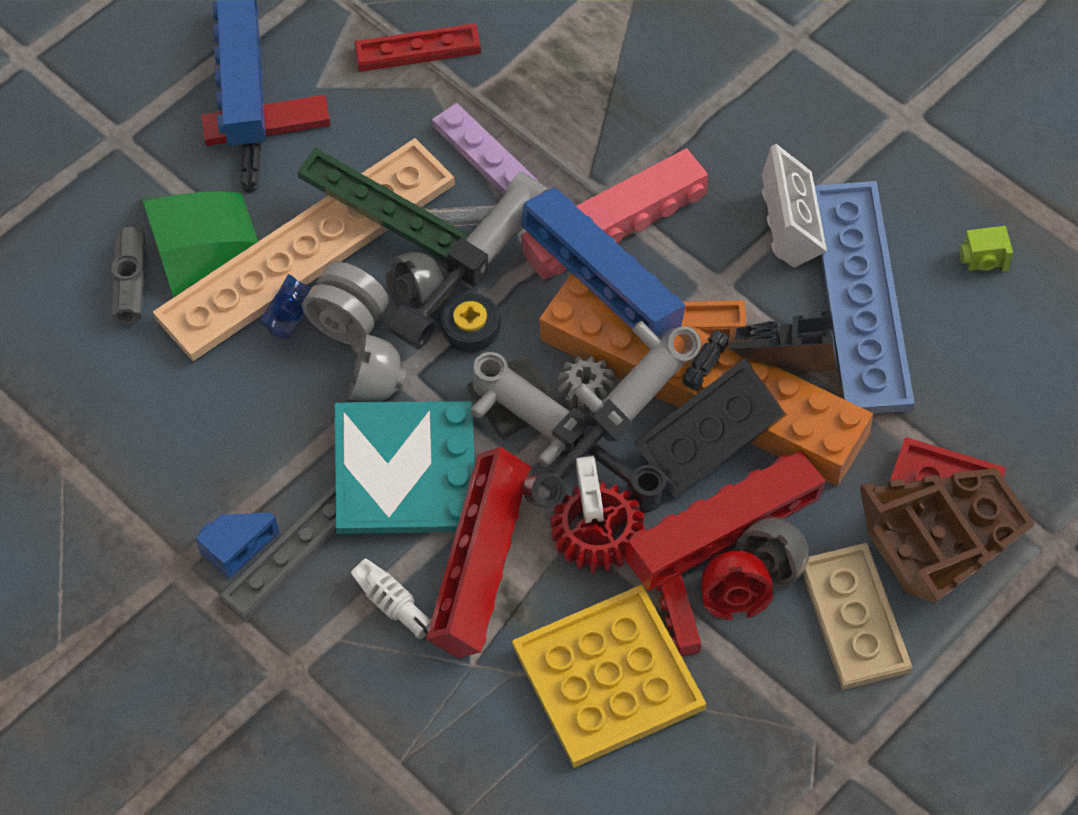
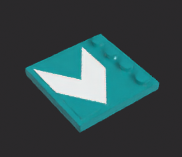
(402, 465)

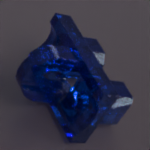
(292, 295)

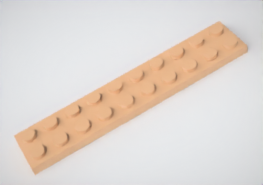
(302, 247)

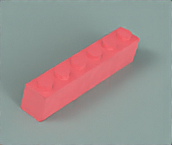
(632, 205)

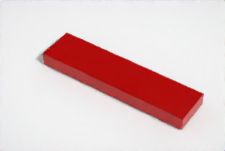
(417, 47)
(279, 118)

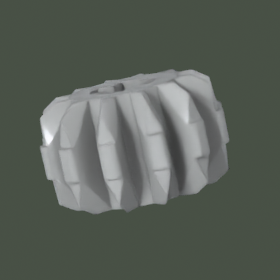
(592, 374)

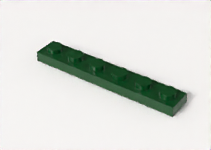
(380, 204)

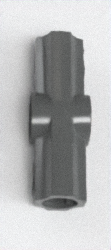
(128, 290)

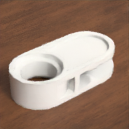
(589, 489)

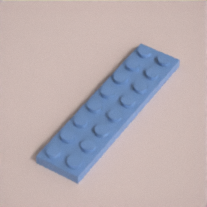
(863, 299)

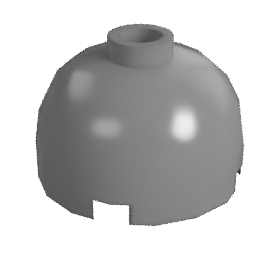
(376, 371)

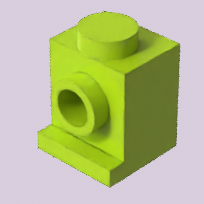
(986, 249)

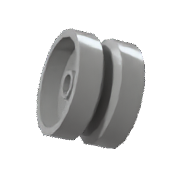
(345, 303)

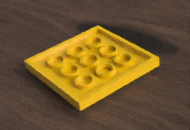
(608, 675)

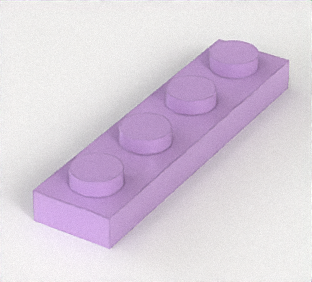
(478, 147)

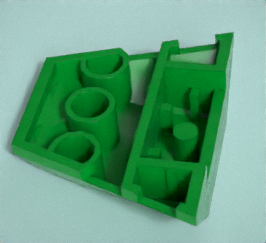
(198, 233)

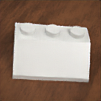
(792, 208)

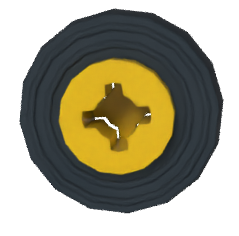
(482, 325)

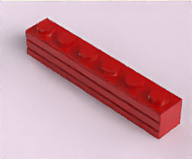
(679, 616)

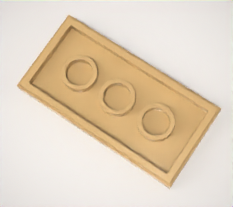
(855, 617)

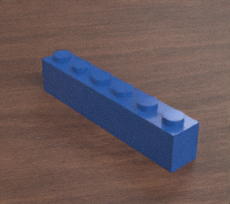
(239, 71)
(601, 263)

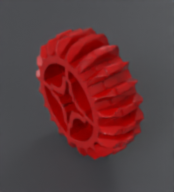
(589, 542)

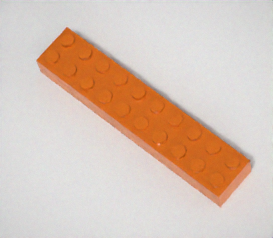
(816, 421)

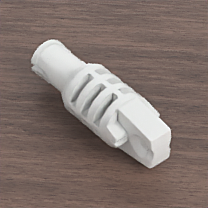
(390, 597)

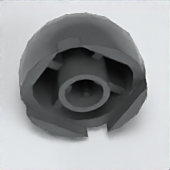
(413, 278)
(779, 547)

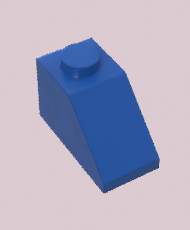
(236, 539)

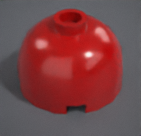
(736, 584)

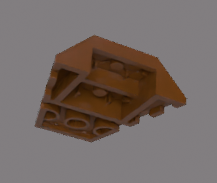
(942, 528)

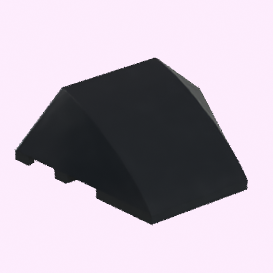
(797, 346)

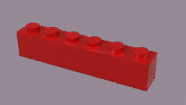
(720, 521)
(478, 553)

